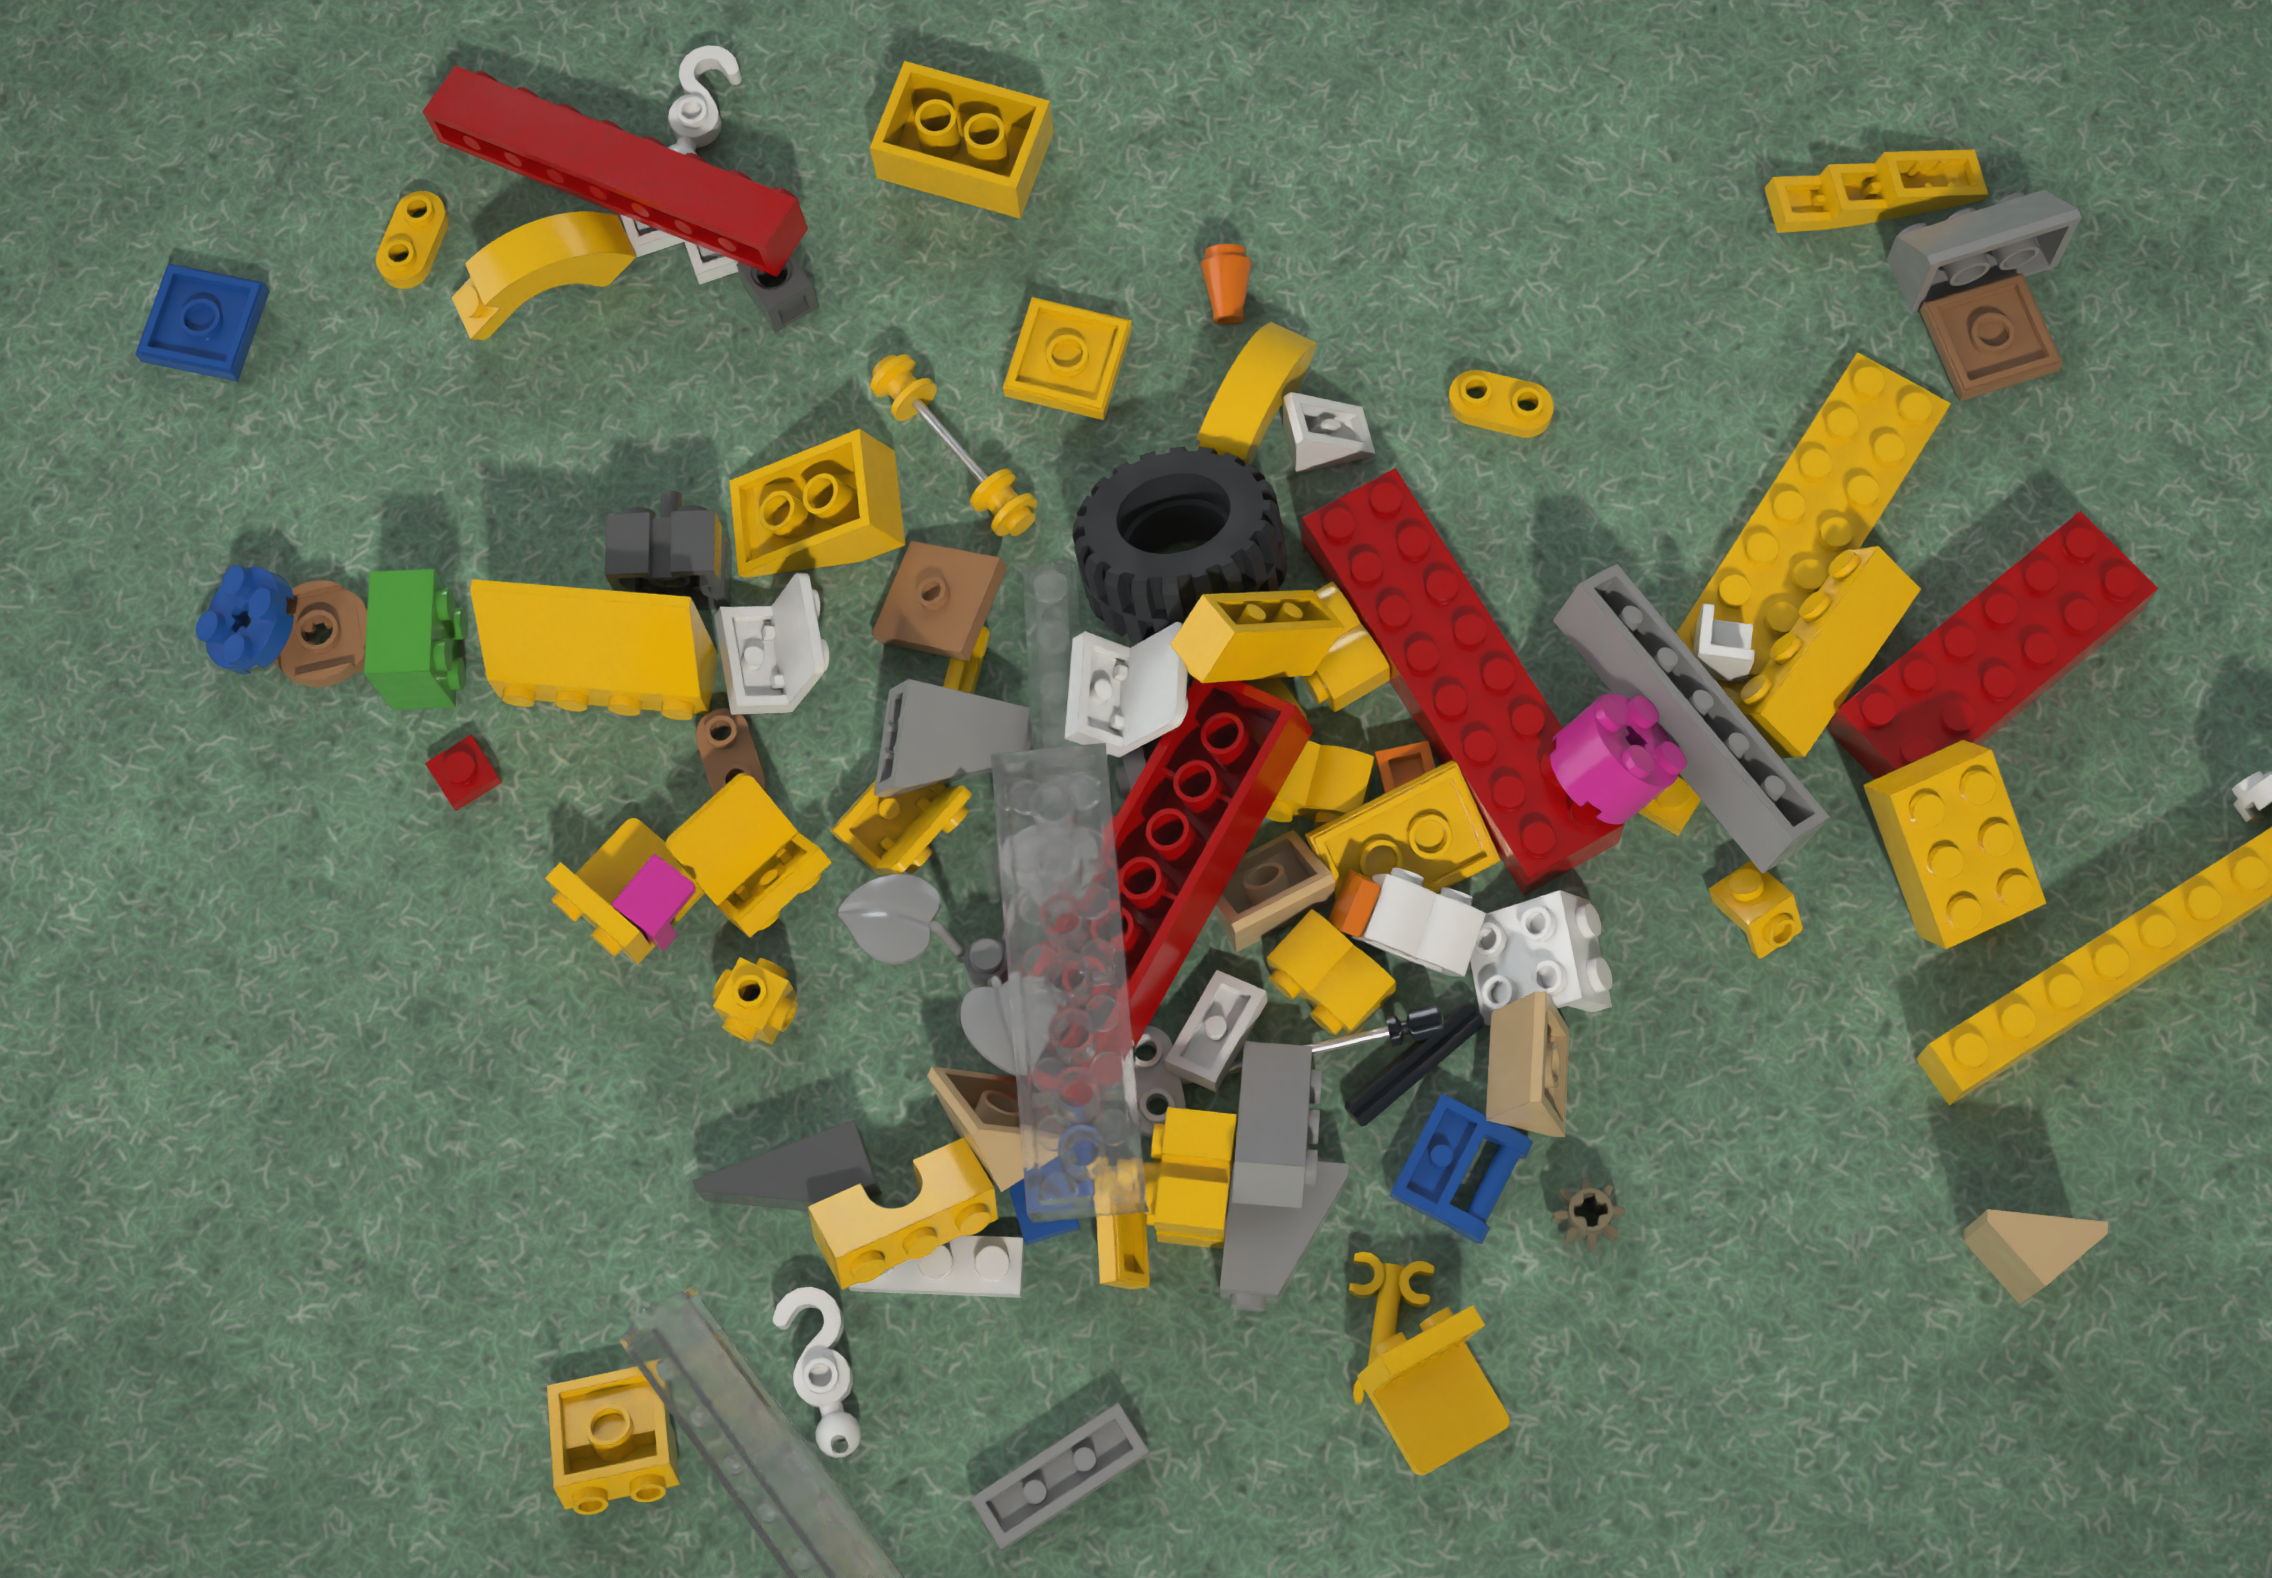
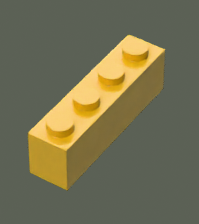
(1827, 649)

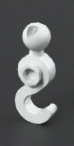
(695, 114)
(822, 1374)

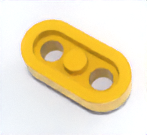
(414, 236)
(1499, 406)

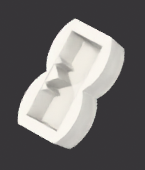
(1423, 925)

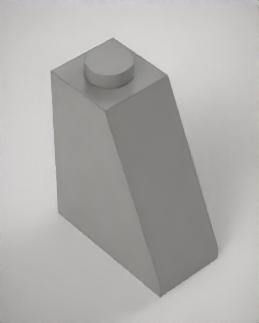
(944, 736)
(1271, 1241)

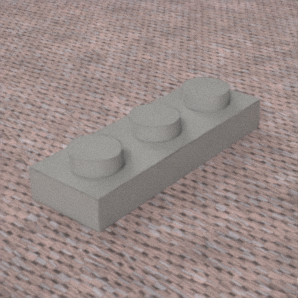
(1060, 1476)

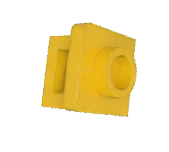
(1758, 907)

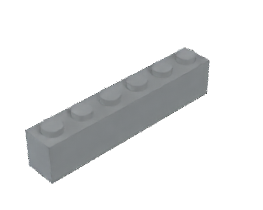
(1725, 754)

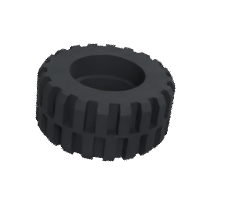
(1169, 502)

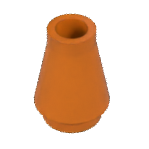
(1226, 280)

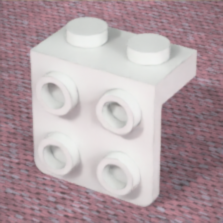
(772, 651)
(1125, 692)
(1541, 948)

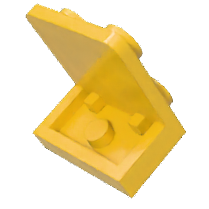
(896, 830)
(746, 855)
(604, 878)
(1434, 1391)

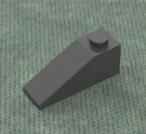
(796, 1172)

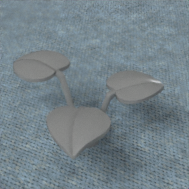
(893, 925)

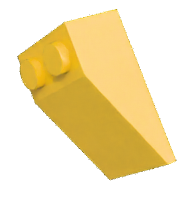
(818, 508)

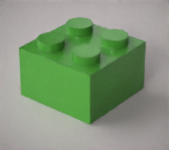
(414, 639)

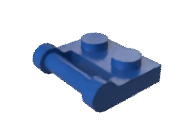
(1443, 1159)

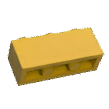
(1256, 635)

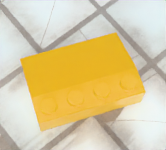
(594, 648)

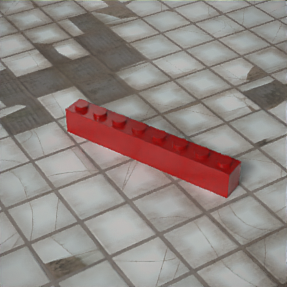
(617, 169)

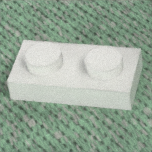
(1216, 1030)

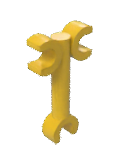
(1391, 1283)

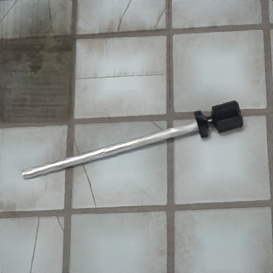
(1420, 1024)

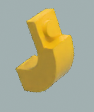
(538, 257)
(1254, 391)

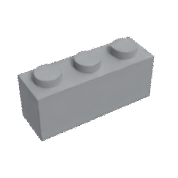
(1276, 1125)

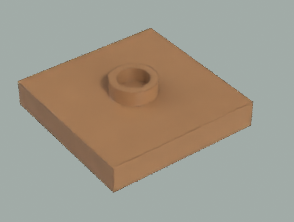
(1991, 337)
(939, 600)

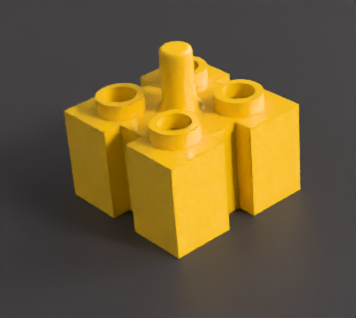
(1191, 1177)

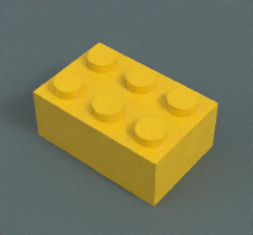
(962, 139)
(1955, 843)

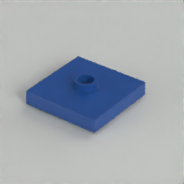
(202, 322)

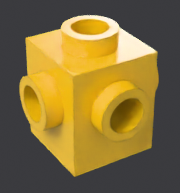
(766, 1014)

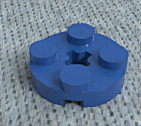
(247, 595)

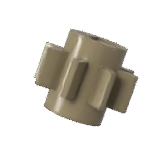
(1599, 1203)

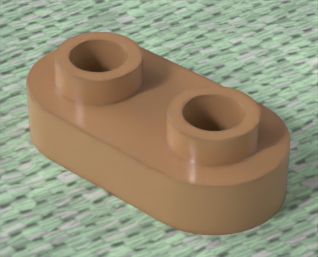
(729, 756)

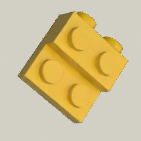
(610, 1441)

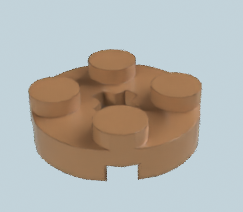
(342, 652)

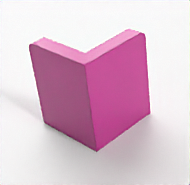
(654, 900)

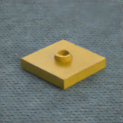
(1067, 358)

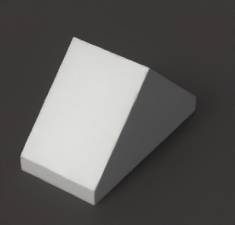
(1324, 432)

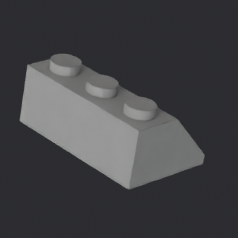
(1982, 246)

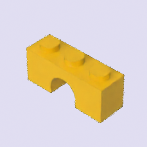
(868, 1239)

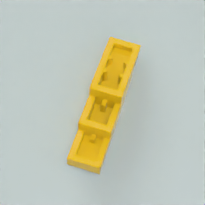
(1875, 192)

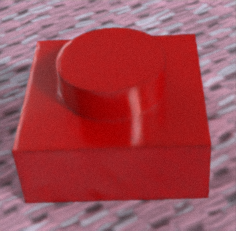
(463, 772)

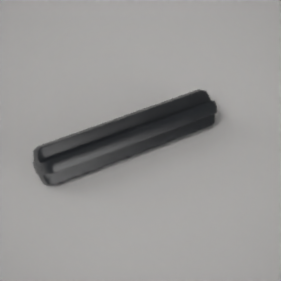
(1413, 1065)

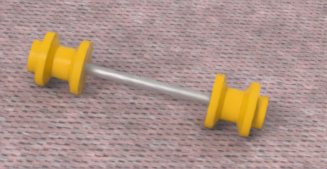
(911, 396)

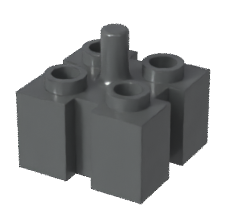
(670, 553)

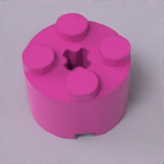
(1616, 757)

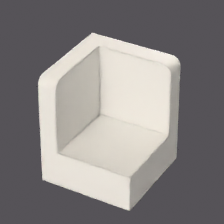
(1723, 646)

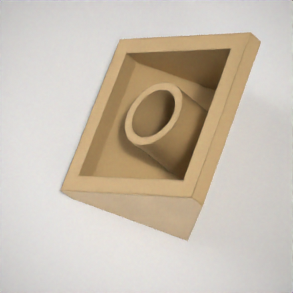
(1273, 890)
(1528, 1066)
(987, 1115)
(2028, 1248)

